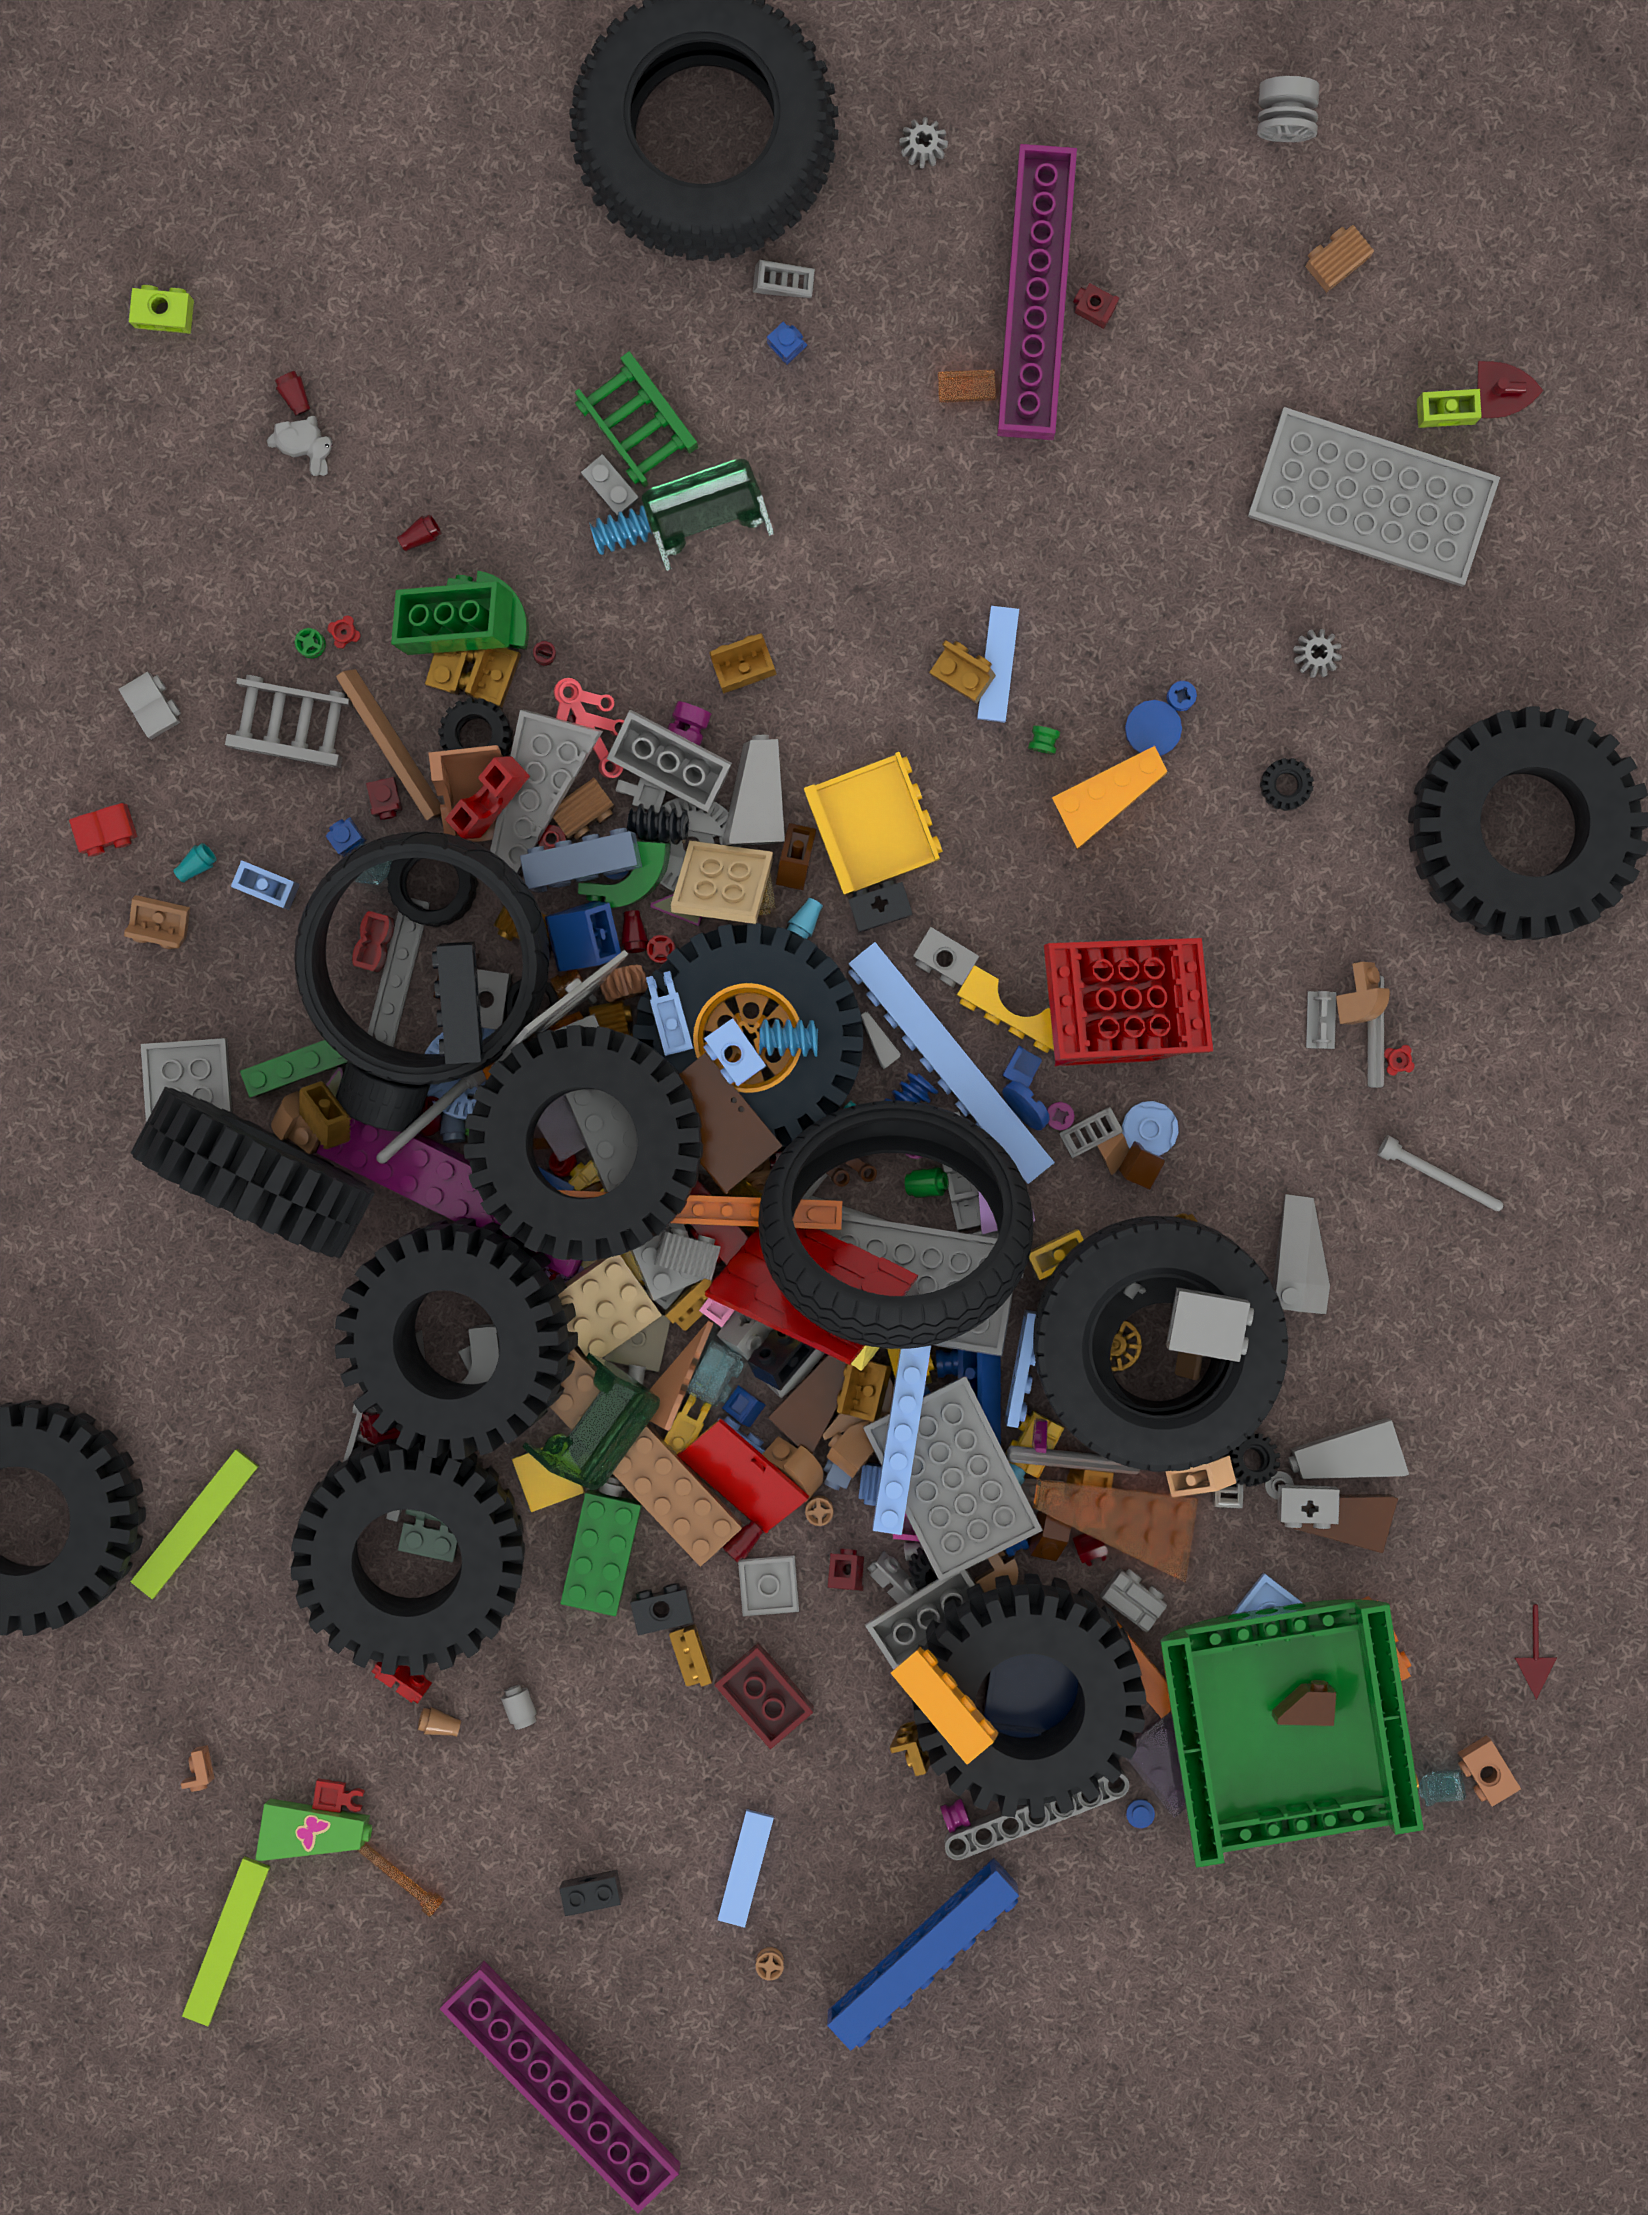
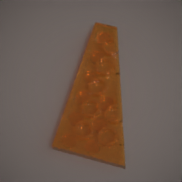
(1136, 1522)

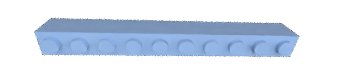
(948, 1060)

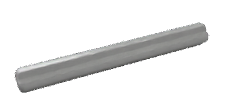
(1066, 1459)

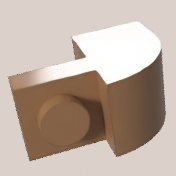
(1367, 1001)
(289, 1124)
(796, 1464)
(1000, 1568)

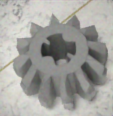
(919, 151)
(1320, 663)

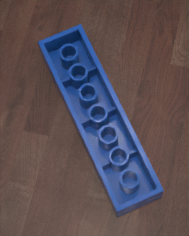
(923, 1954)

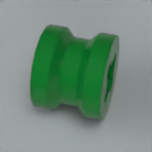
(305, 640)
(1044, 740)

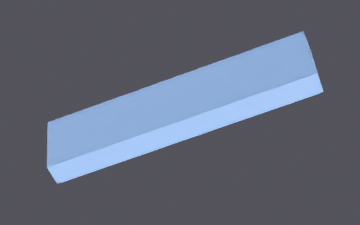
(1000, 654)
(745, 1868)

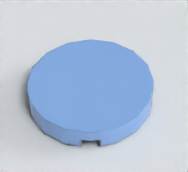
(1139, 1127)

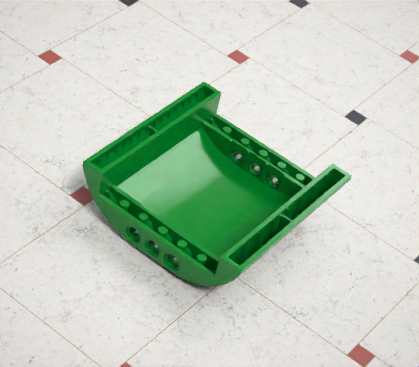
(1287, 1783)

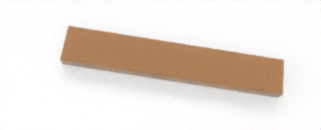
(390, 743)

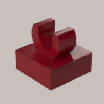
(1089, 1548)

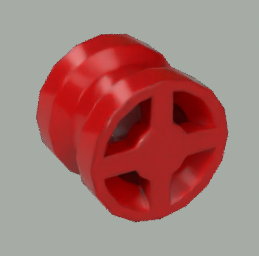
(657, 947)

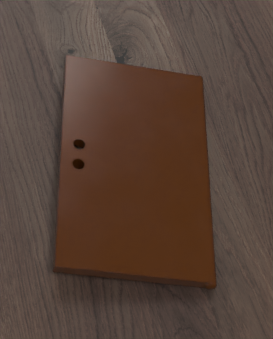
(731, 1131)

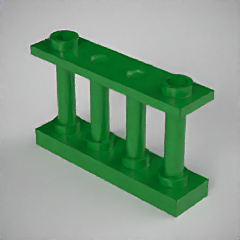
(646, 394)

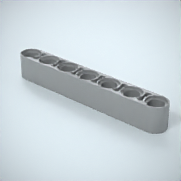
(1025, 1823)

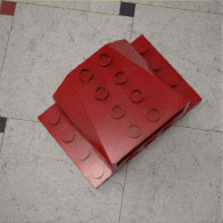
(1127, 1000)

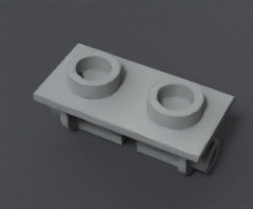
(1321, 1019)
(887, 1571)

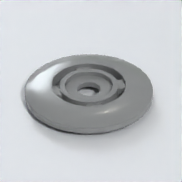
(702, 826)

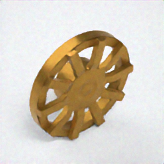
(1119, 1346)

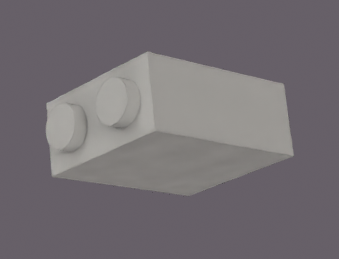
(1209, 1324)

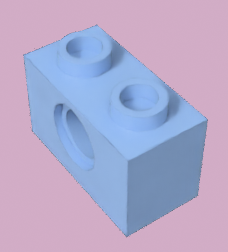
(265, 885)
(732, 1035)

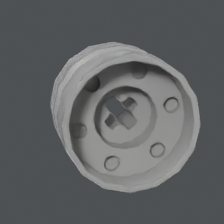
(1288, 109)

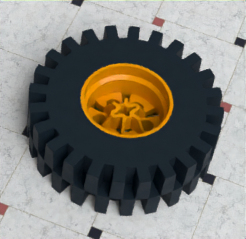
(807, 984)

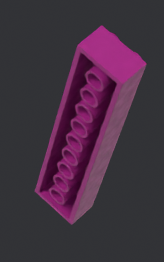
(1036, 292)
(424, 1174)
(560, 2087)

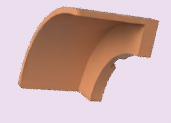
(456, 778)

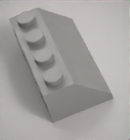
(669, 761)
(905, 1624)

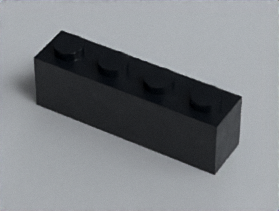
(459, 1002)

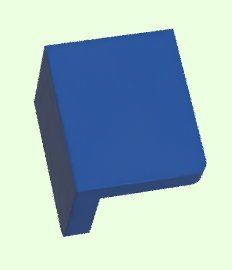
(1022, 1066)

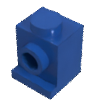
(786, 342)
(345, 836)

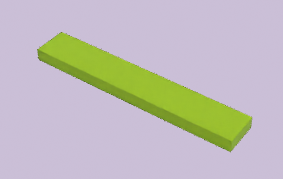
(194, 1524)
(226, 1941)

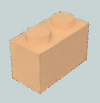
(1202, 1478)

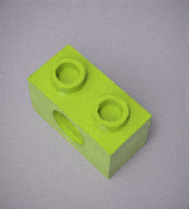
(175, 319)
(1449, 408)

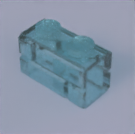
(715, 1373)

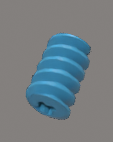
(621, 530)
(788, 1037)

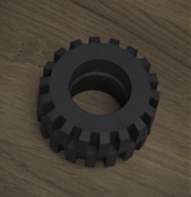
(470, 710)

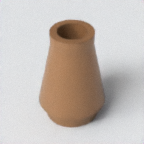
(438, 1723)

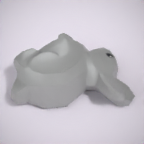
(302, 439)

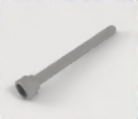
(421, 1122)
(1392, 1150)

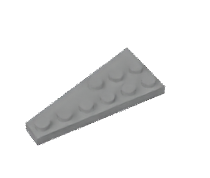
(552, 756)

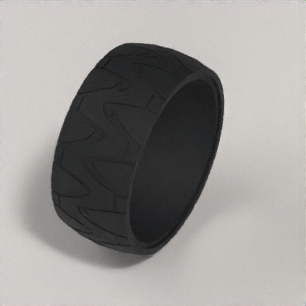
(318, 993)

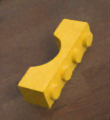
(981, 991)

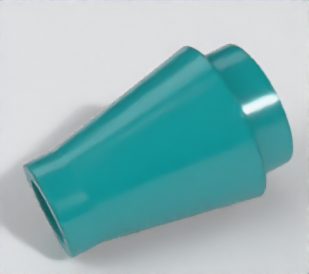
(195, 862)

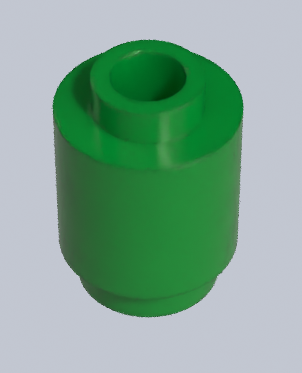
(926, 1183)

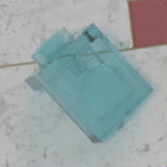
(1442, 1787)

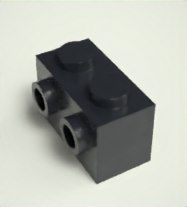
(778, 1359)

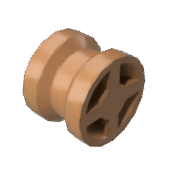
(819, 1515)
(769, 1970)

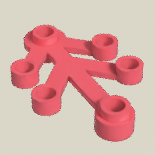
(588, 719)

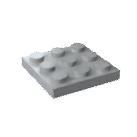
(189, 1067)

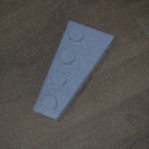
(580, 860)

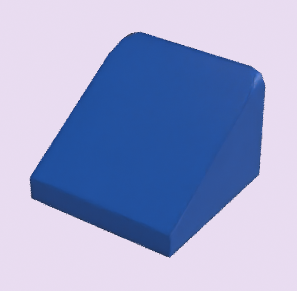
(743, 1406)

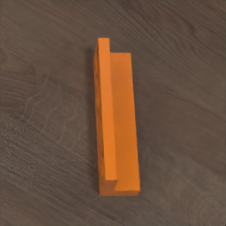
(1153, 1681)

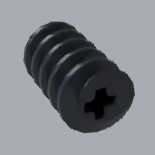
(658, 825)

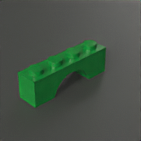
(290, 1068)

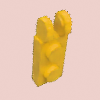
(686, 1428)

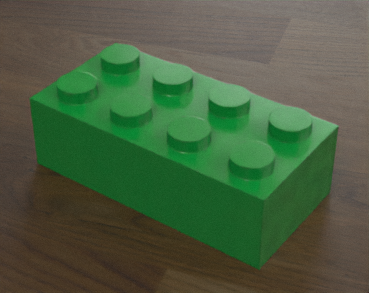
(452, 618)
(601, 1553)

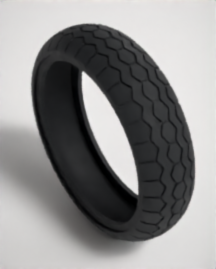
(886, 1319)

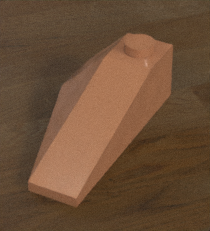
(675, 1380)

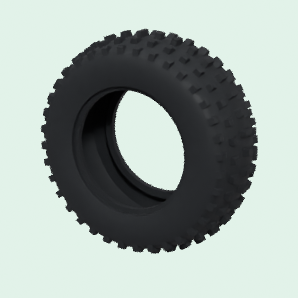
(711, 216)

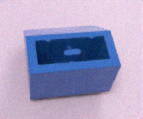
(583, 936)

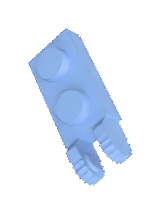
(669, 1017)

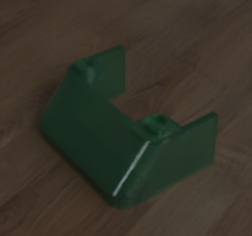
(703, 503)
(603, 1431)

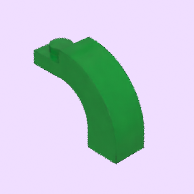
(519, 622)
(639, 883)

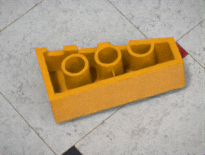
(1103, 797)
(945, 1704)

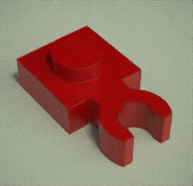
(332, 1796)

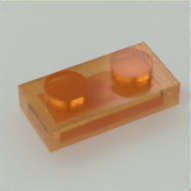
(966, 386)

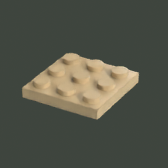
(722, 882)
(607, 1306)

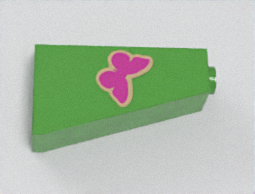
(298, 1831)

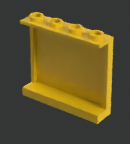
(873, 823)

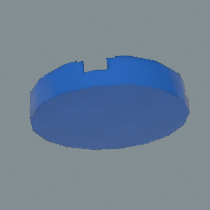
(1153, 725)
(1026, 1109)

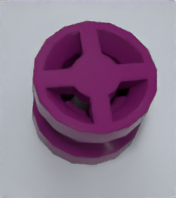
(1057, 1115)
(955, 1815)

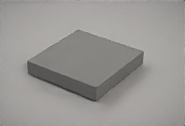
(768, 1585)

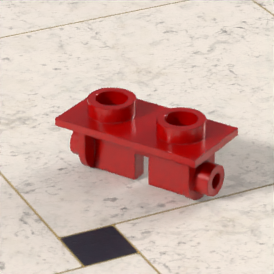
(410, 1686)

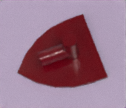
(1504, 389)

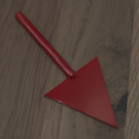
(1536, 1668)

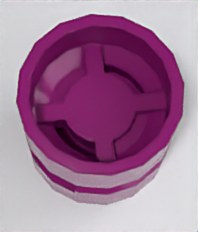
(690, 716)

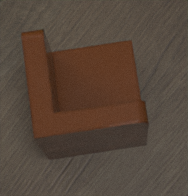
(1141, 1166)

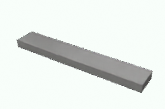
(396, 977)

